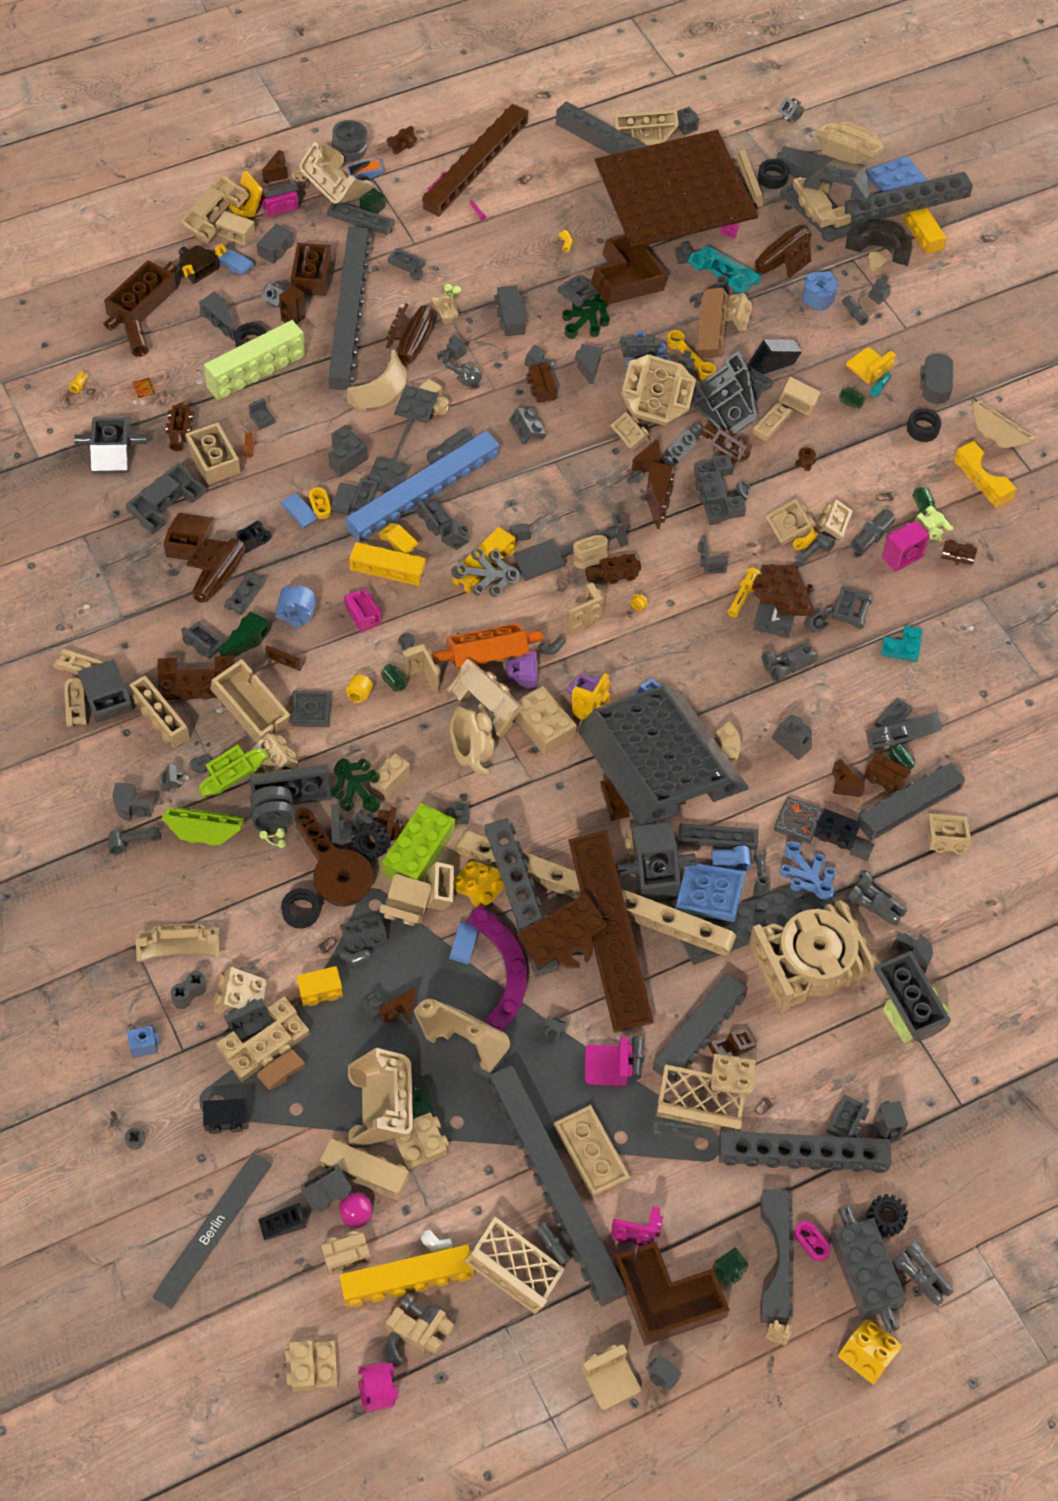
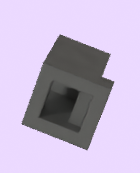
(663, 1373)

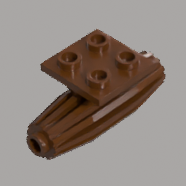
(790, 248)
(411, 332)
(218, 562)

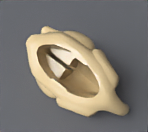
(472, 738)

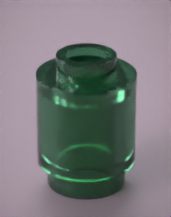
(852, 398)
(923, 499)
(394, 678)
(901, 755)

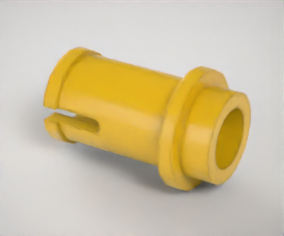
(76, 385)

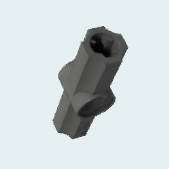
(873, 531)

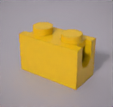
(319, 986)

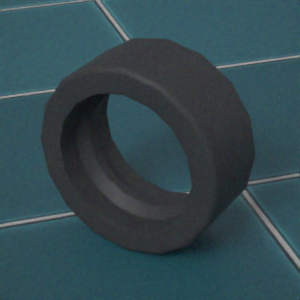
(773, 182)
(248, 329)
(920, 434)
(295, 895)

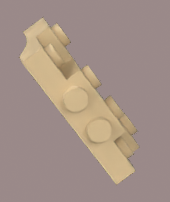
(211, 205)
(819, 206)
(491, 693)
(266, 1045)

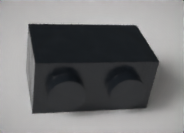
(225, 1115)

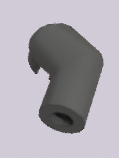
(546, 649)
(357, 958)
(390, 1351)

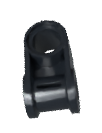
(253, 536)

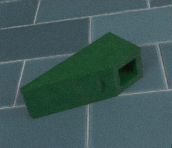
(247, 636)

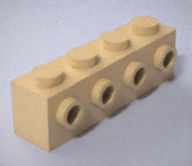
(159, 712)

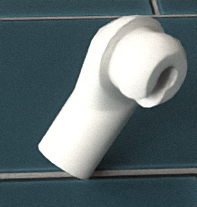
(434, 1243)

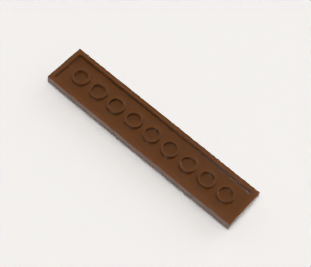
(615, 946)

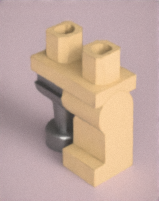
(423, 1330)

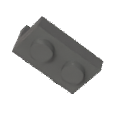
(527, 425)
(202, 640)
(248, 1019)
(847, 1117)

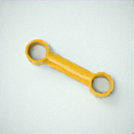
(682, 345)

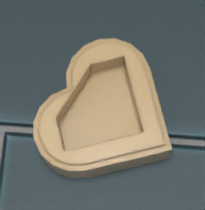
(876, 261)

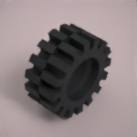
(379, 836)
(894, 1205)

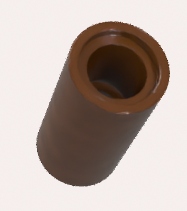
(136, 338)

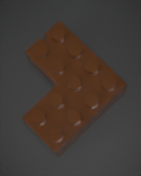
(629, 272)
(665, 1306)

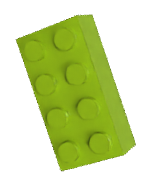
(419, 844)

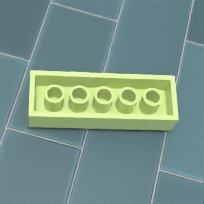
(254, 360)

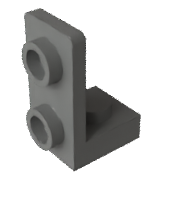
(711, 564)

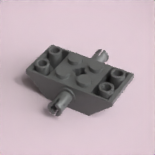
(110, 443)
(651, 845)

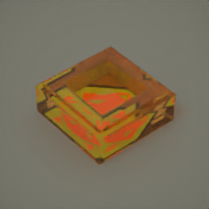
(143, 387)
(248, 444)

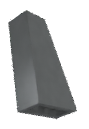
(802, 162)

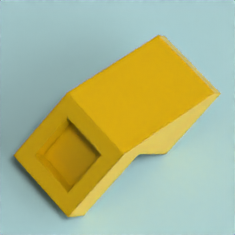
(398, 537)

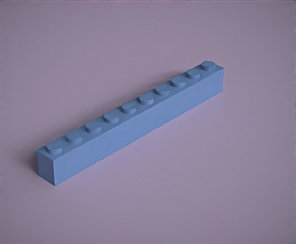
(422, 486)

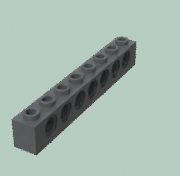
(909, 198)
(495, 832)
(878, 1148)

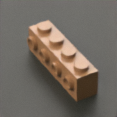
(712, 323)

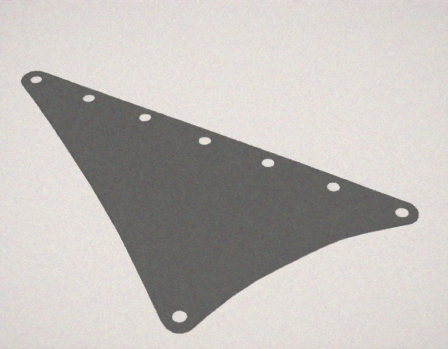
(547, 1067)

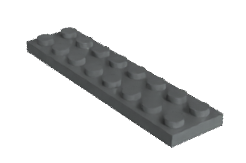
(767, 910)

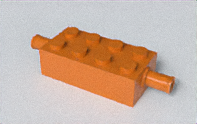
(487, 645)

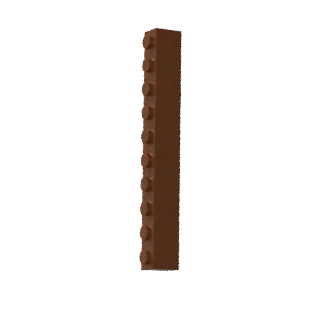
(475, 160)

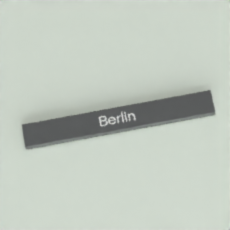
(212, 1231)

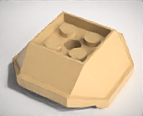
(849, 142)
(660, 375)

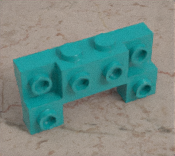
(737, 275)

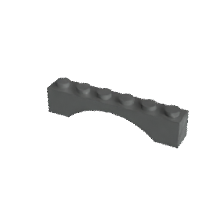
(775, 1213)

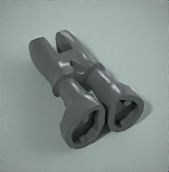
(793, 659)
(881, 905)
(927, 1276)

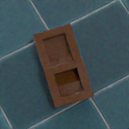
(733, 1045)

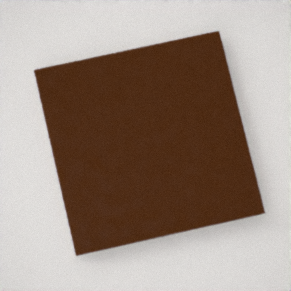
(675, 188)

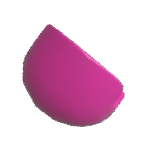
(355, 1210)

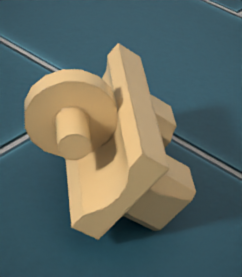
(445, 308)

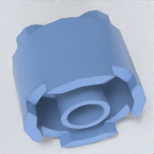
(819, 290)
(296, 605)

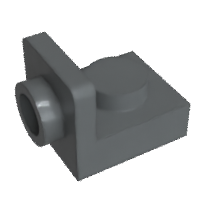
(260, 414)

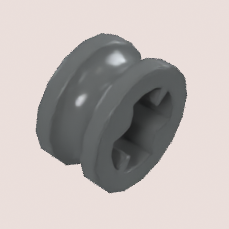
(134, 1145)

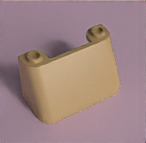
(323, 167)
(443, 1020)
(385, 1096)

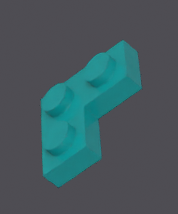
(904, 649)

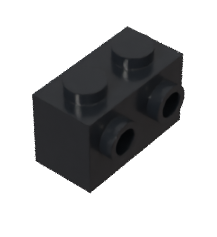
(837, 829)

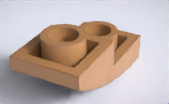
(279, 1069)

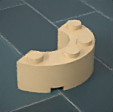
(730, 743)

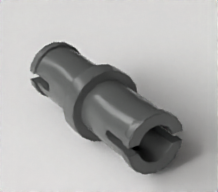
(855, 310)
(637, 1057)
(553, 1244)

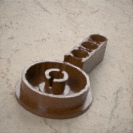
(333, 864)

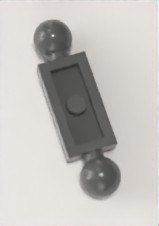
(682, 445)

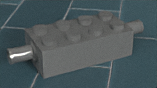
(868, 1269)

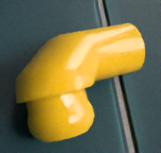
(566, 236)
(805, 541)

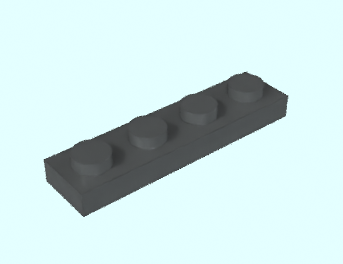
(361, 218)
(717, 836)

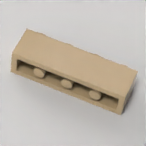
(366, 1169)

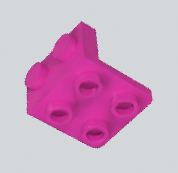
(280, 203)
(608, 1064)
(639, 1234)

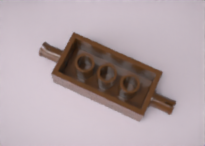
(140, 294)

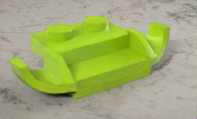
(230, 769)

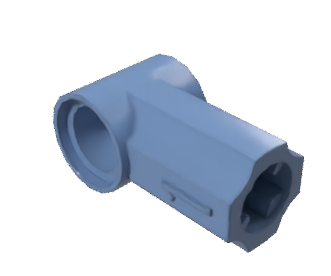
(736, 858)

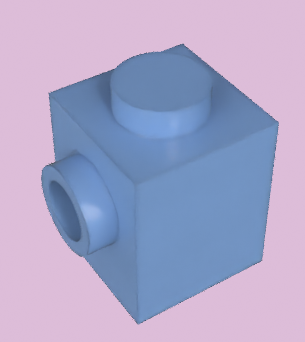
(142, 1041)

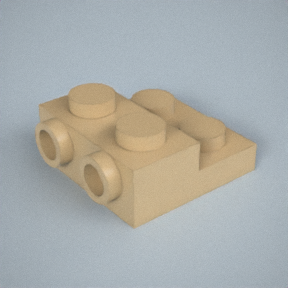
(790, 522)
(948, 833)
(422, 1143)
(311, 1365)

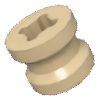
(301, 180)

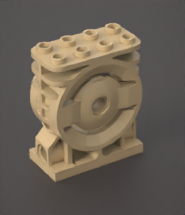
(795, 977)

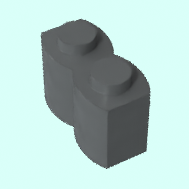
(326, 1187)

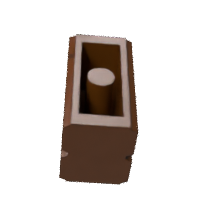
(292, 305)
(542, 383)
(887, 773)

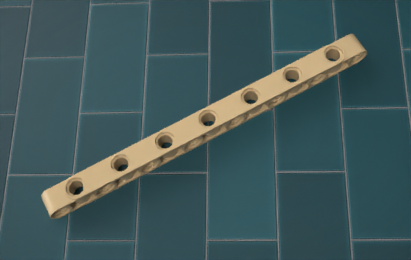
(646, 911)

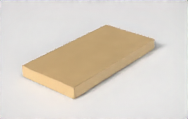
(591, 1151)

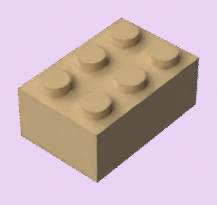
(212, 453)
(545, 721)

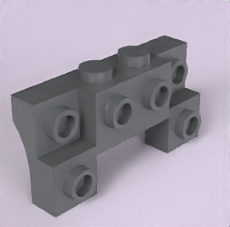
(712, 490)
(161, 494)

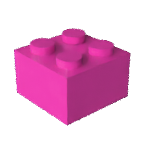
(905, 545)

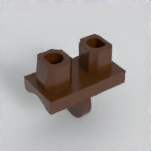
(403, 140)
(959, 552)
(387, 818)

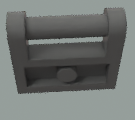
(576, 286)
(846, 604)

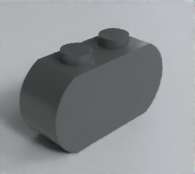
(937, 378)

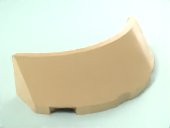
(382, 390)
(177, 940)

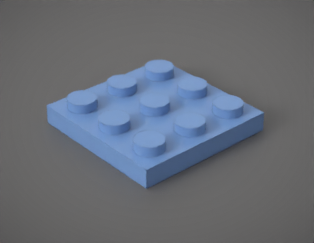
(895, 174)
(711, 892)

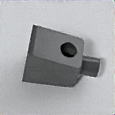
(794, 736)

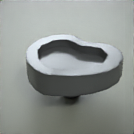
(635, 476)
(743, 489)
(406, 640)
(199, 764)

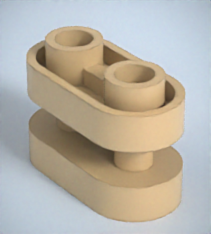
(590, 551)

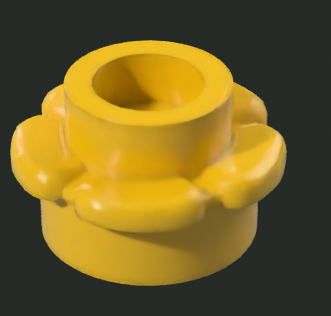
(639, 602)

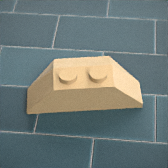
(648, 127)
(998, 427)

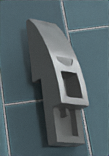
(904, 730)

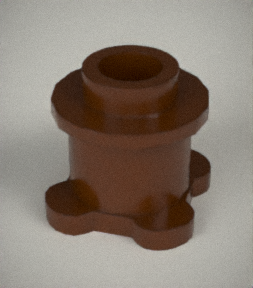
(806, 458)

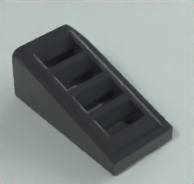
(291, 1227)

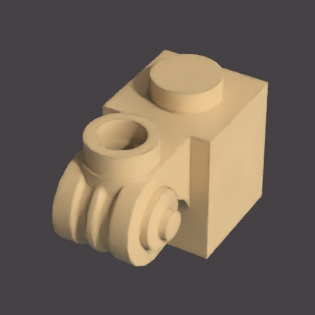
(441, 403)

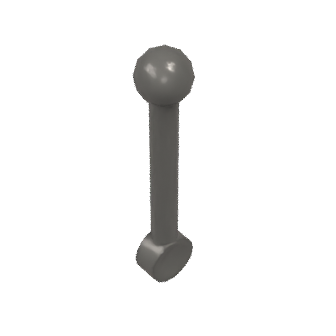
(876, 885)

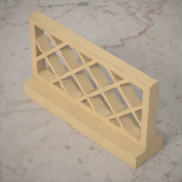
(748, 177)
(694, 1115)
(508, 1281)

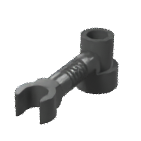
(721, 283)
(821, 541)
(117, 841)
(762, 887)

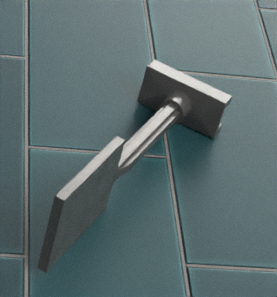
(548, 556)

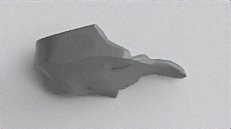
(469, 374)
(815, 622)

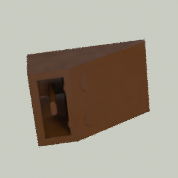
(659, 491)
(186, 535)

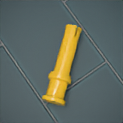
(734, 607)

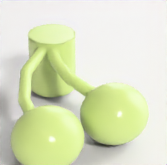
(456, 290)
(280, 832)

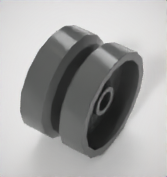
(350, 139)
(272, 808)

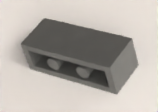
(510, 310)

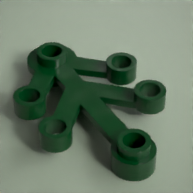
(571, 329)
(343, 770)

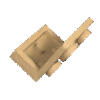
(738, 310)
(587, 613)
(419, 660)
(278, 754)
(406, 900)
(237, 990)
(733, 1074)
(610, 1377)

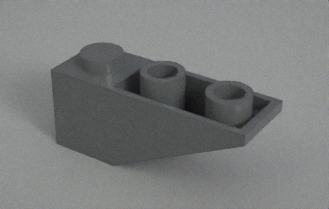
(216, 310)

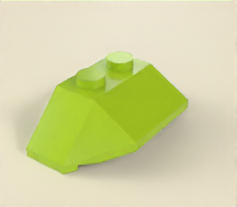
(202, 825)

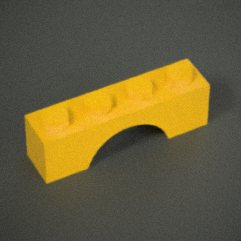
(996, 489)

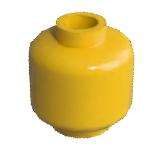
(359, 688)

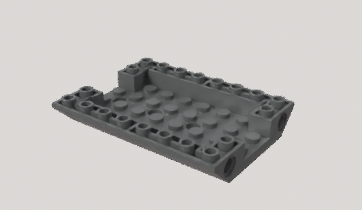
(638, 762)

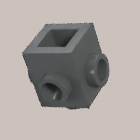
(791, 109)
(687, 121)
(271, 293)
(454, 534)

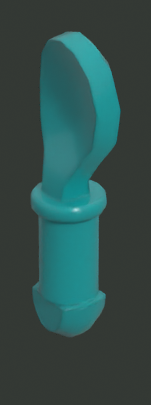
(877, 390)

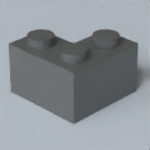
(348, 451)

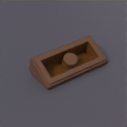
(284, 658)

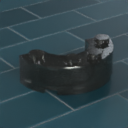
(883, 234)

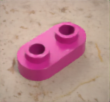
(814, 1241)

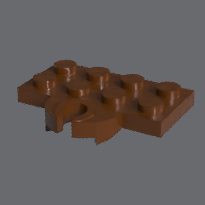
(784, 589)
(564, 934)

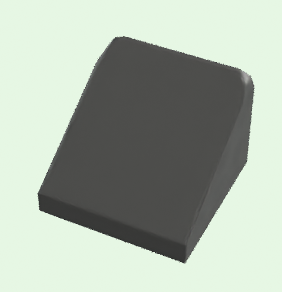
(521, 532)
(861, 849)

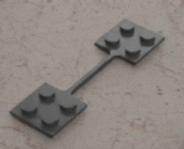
(413, 405)

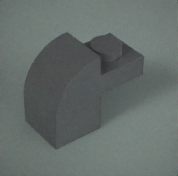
(126, 803)
(920, 948)

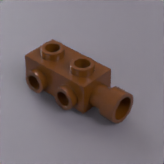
(179, 425)
(730, 448)
(615, 569)

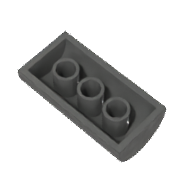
(305, 783)
(913, 996)

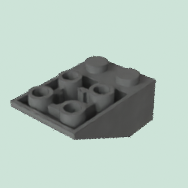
(105, 691)

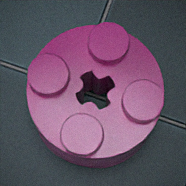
(376, 1386)

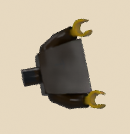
(199, 262)

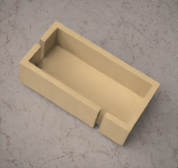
(249, 703)

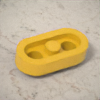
(320, 506)

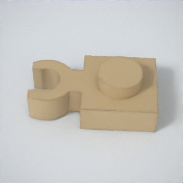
(778, 1333)

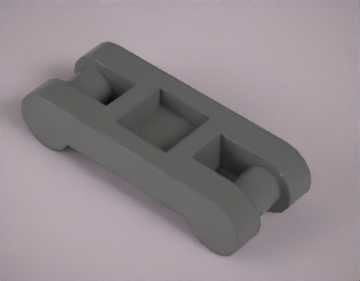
(244, 593)

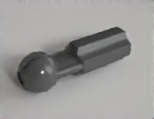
(831, 233)
(449, 445)

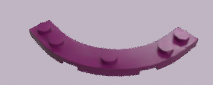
(514, 966)

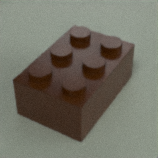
(311, 268)

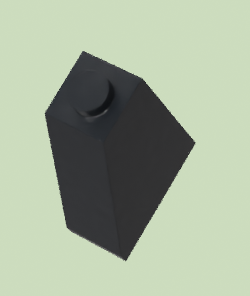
(774, 355)

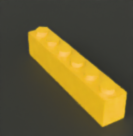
(405, 1276)

